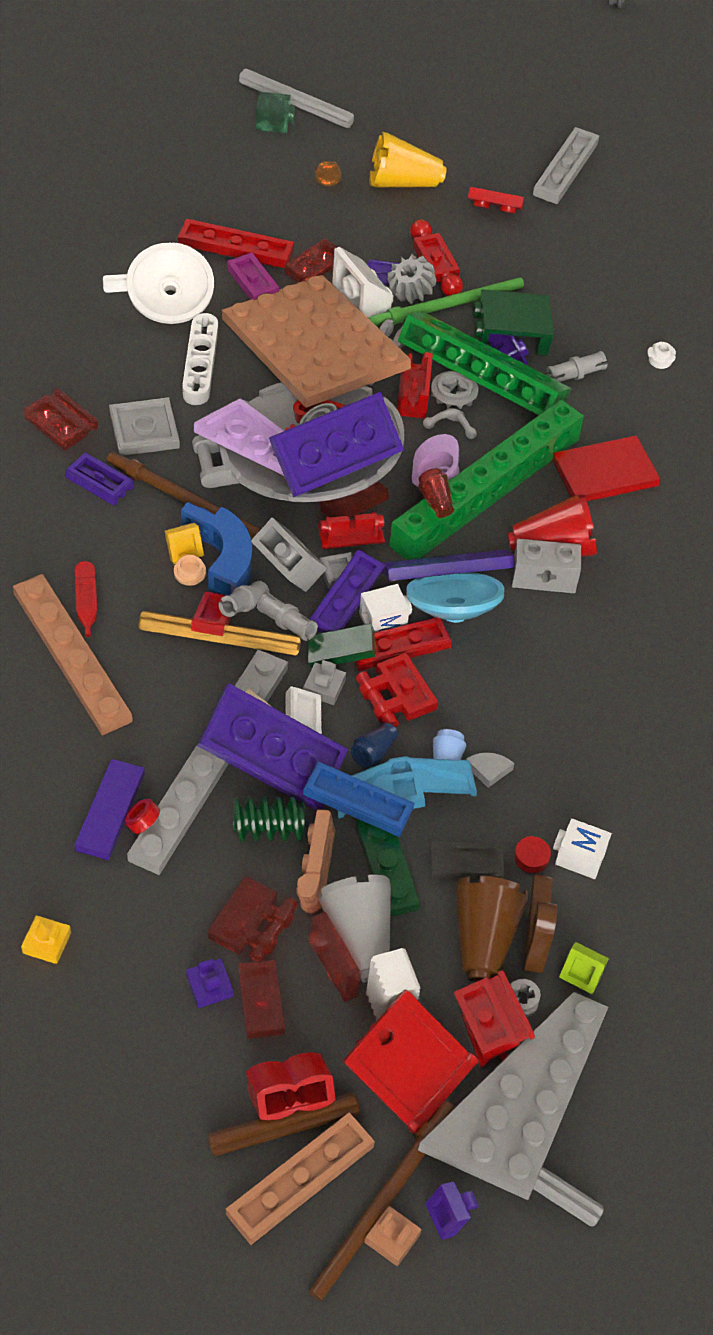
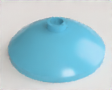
(455, 595)

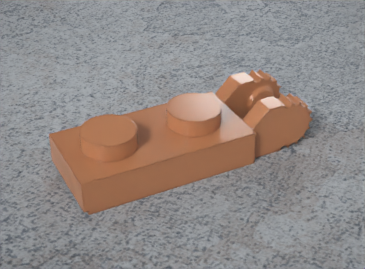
(316, 863)

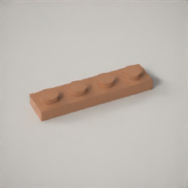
(299, 1178)

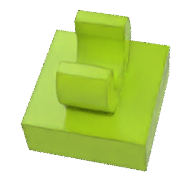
(583, 967)

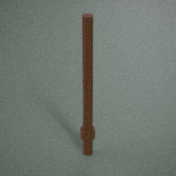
(138, 471)
(376, 1208)

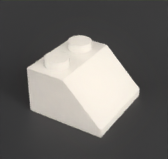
(360, 284)

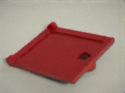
(417, 1064)

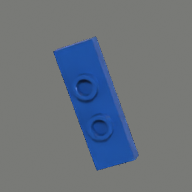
(358, 799)

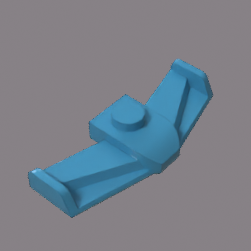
(413, 776)

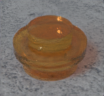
(328, 173)

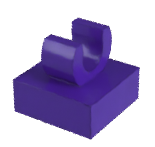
(209, 982)
(450, 1209)

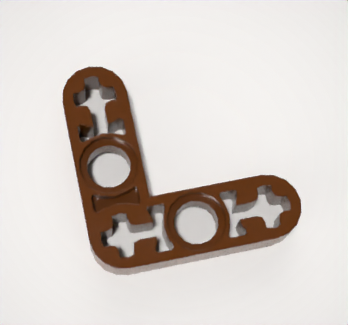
(540, 924)

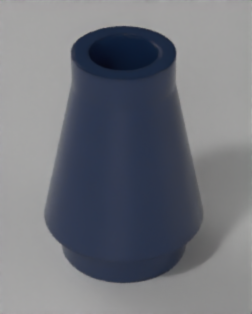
(371, 747)

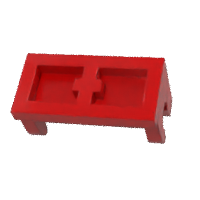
(415, 388)

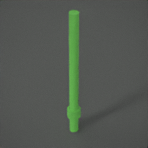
(399, 314)

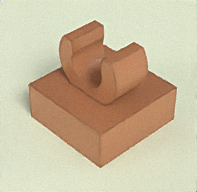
(393, 1236)

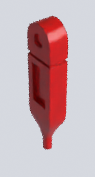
(86, 595)

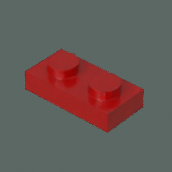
(507, 202)

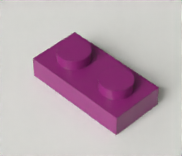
(251, 276)

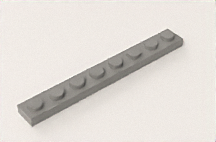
(198, 778)

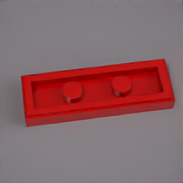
(413, 639)

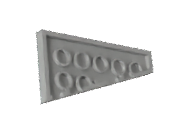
(515, 1112)

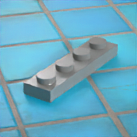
(566, 165)

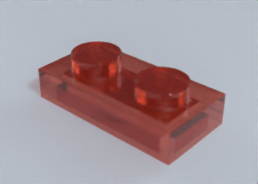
(312, 262)
(355, 503)
(261, 999)

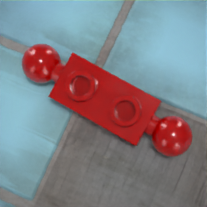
(437, 253)

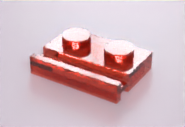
(61, 419)
(334, 956)

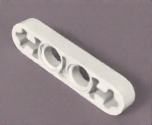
(200, 358)

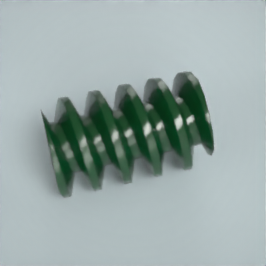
(268, 819)

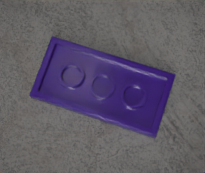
(336, 444)
(268, 743)

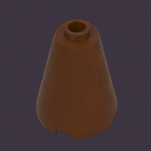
(487, 923)

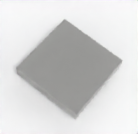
(144, 426)

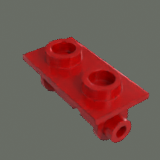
(343, 532)

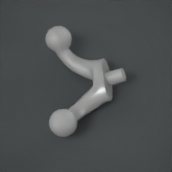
(454, 415)

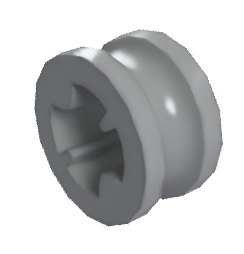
(532, 990)

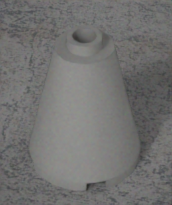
(360, 916)

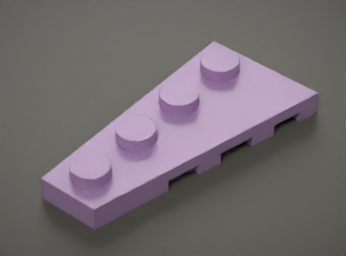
(242, 431)

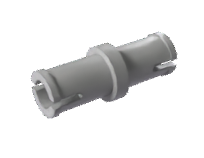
(577, 367)
(242, 598)
(287, 616)

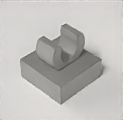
(325, 681)

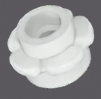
(661, 355)

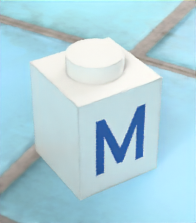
(385, 608)
(581, 848)

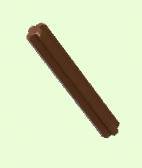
(266, 1130)

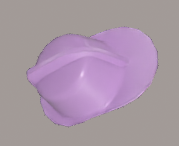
(437, 452)

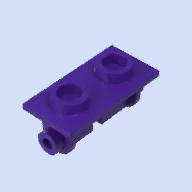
(510, 346)

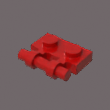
(406, 686)

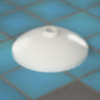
(165, 269)

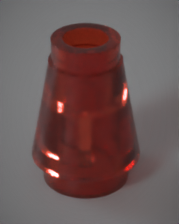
(436, 490)

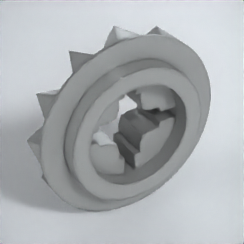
(446, 382)

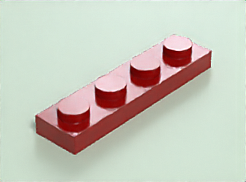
(235, 242)

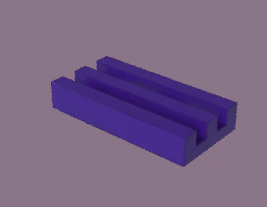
(95, 481)

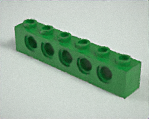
(482, 363)

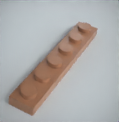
(72, 654)

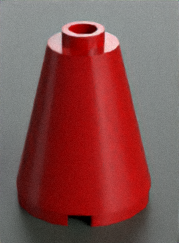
(561, 523)

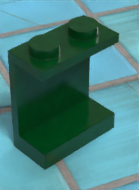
(514, 315)

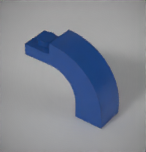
(231, 540)

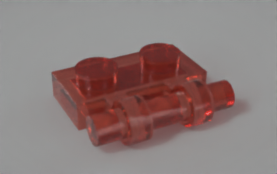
(243, 915)

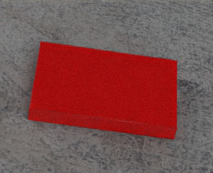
(606, 468)

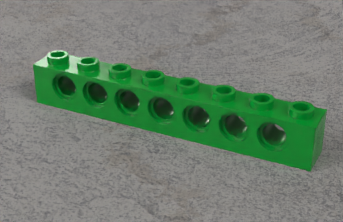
(488, 480)

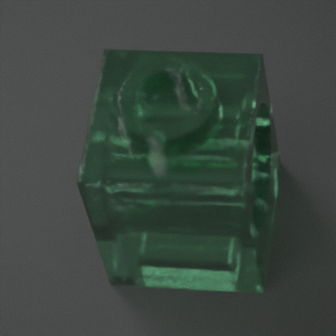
(274, 112)

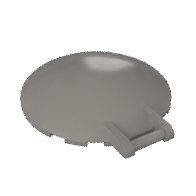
(277, 405)

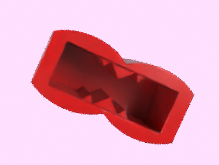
(290, 1086)

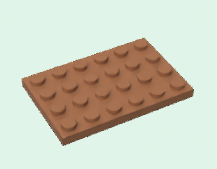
(315, 340)

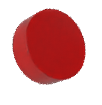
(142, 816)
(532, 854)

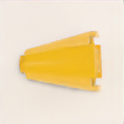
(404, 165)

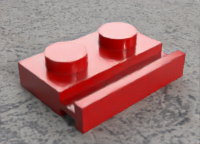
(494, 1015)

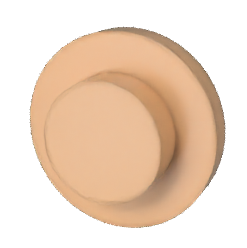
(189, 570)

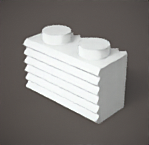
(388, 978)

